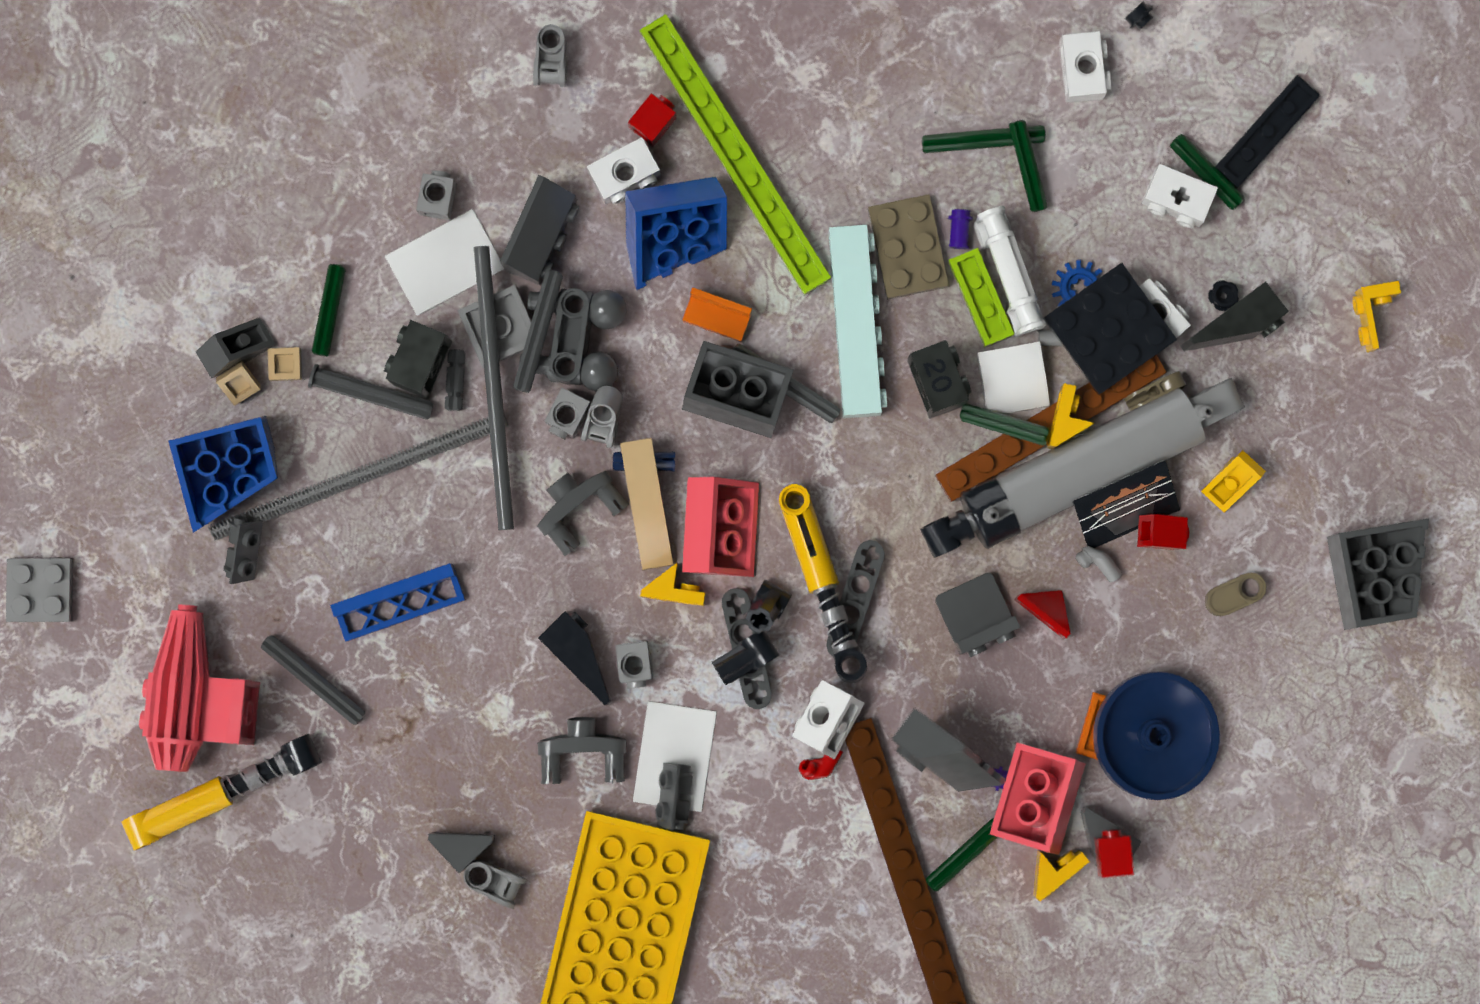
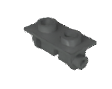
(243, 557)
(671, 811)

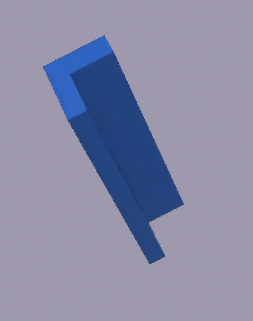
(395, 590)

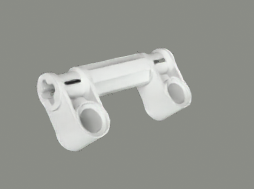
(995, 232)

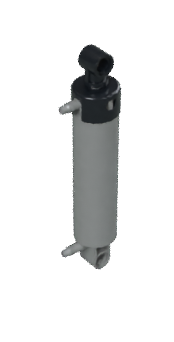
(1104, 455)

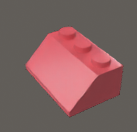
(720, 526)
(1037, 798)

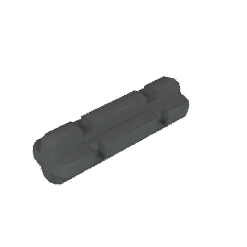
(455, 380)

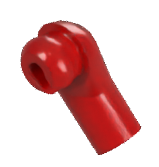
(818, 768)

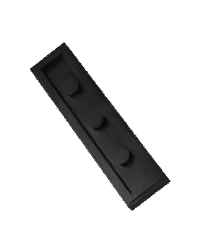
(1267, 131)

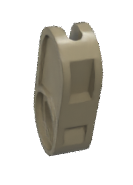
(1155, 390)
(1229, 596)

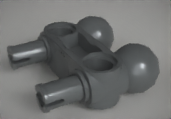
(572, 337)

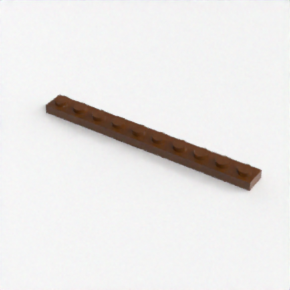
(903, 864)

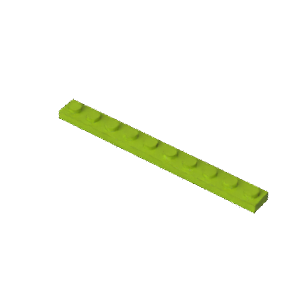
(735, 154)

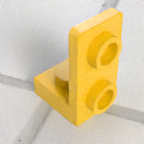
(1380, 295)

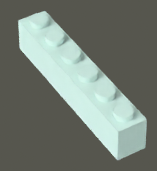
(855, 321)

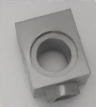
(436, 209)
(567, 400)
(623, 653)

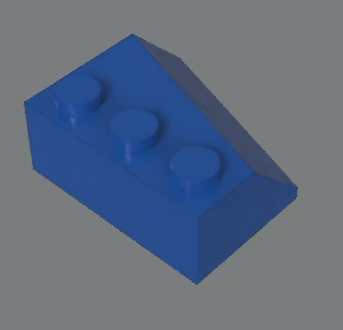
(674, 226)
(223, 467)

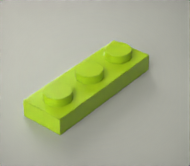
(981, 297)

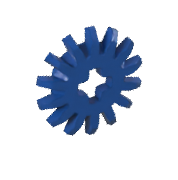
(1072, 277)

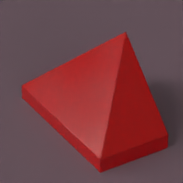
(1048, 608)

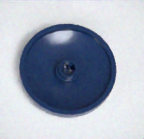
(1156, 735)

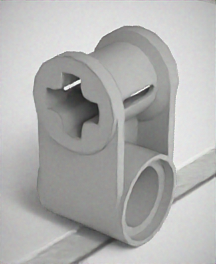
(550, 63)
(603, 416)
(496, 883)

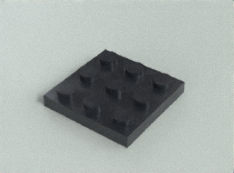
(1110, 328)

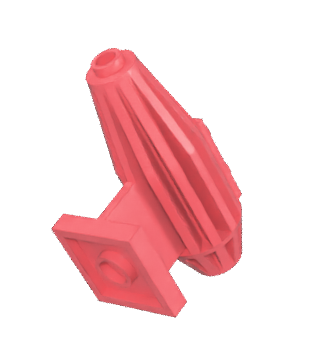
(189, 705)

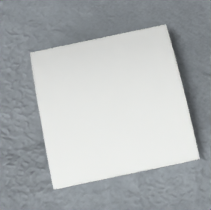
(1014, 378)

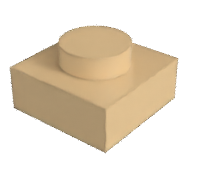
(284, 364)
(238, 383)

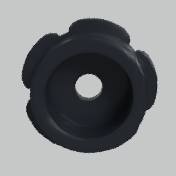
(1139, 16)
(1223, 287)

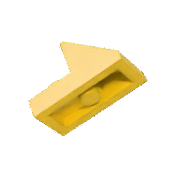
(1063, 425)
(1233, 481)
(664, 589)
(1049, 879)

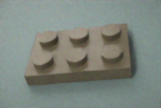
(908, 247)

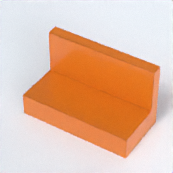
(717, 315)

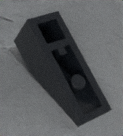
(575, 650)

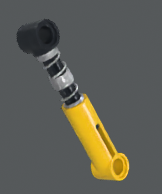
(821, 579)
(218, 793)

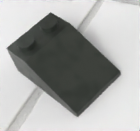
(1246, 319)

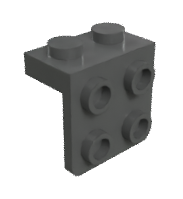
(976, 615)

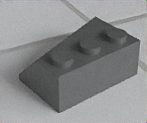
(1378, 572)
(933, 748)

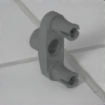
(568, 496)
(580, 738)

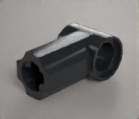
(767, 606)
(750, 654)

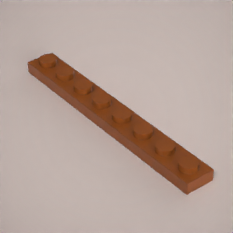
(1009, 450)

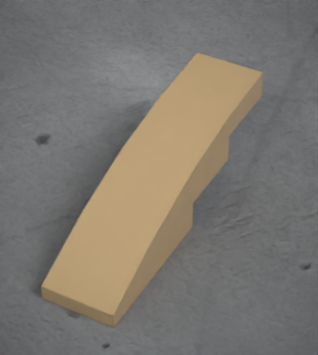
(646, 503)

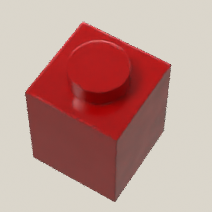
(653, 119)
(1163, 532)
(1113, 854)

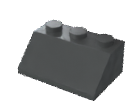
(539, 231)
(737, 389)

